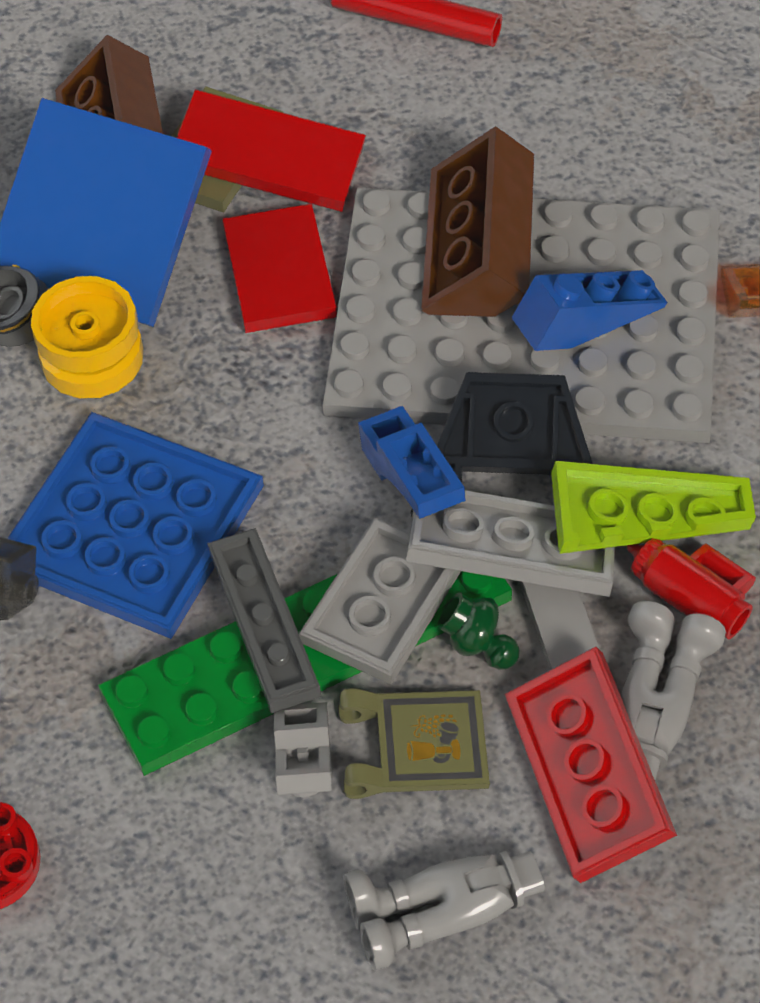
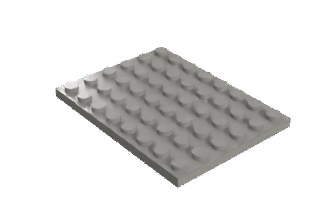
(627, 383)

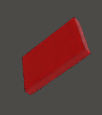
(279, 268)

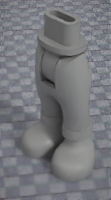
(662, 716)
(470, 894)

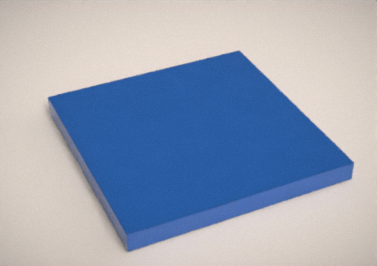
(101, 203)
(133, 521)

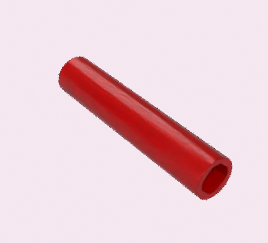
(433, 16)

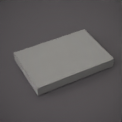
(377, 604)

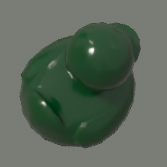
(472, 630)

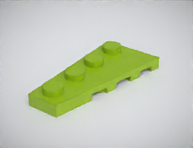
(631, 505)

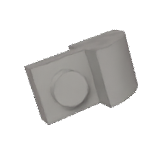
(302, 750)

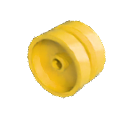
(87, 336)

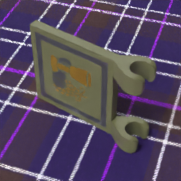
(423, 741)

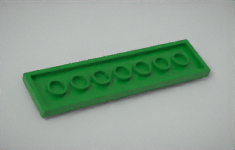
(212, 687)

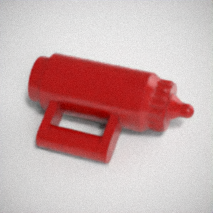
(695, 583)

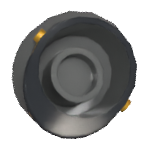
(18, 297)

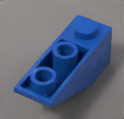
(578, 307)

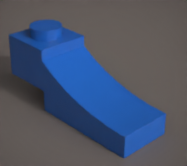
(410, 461)

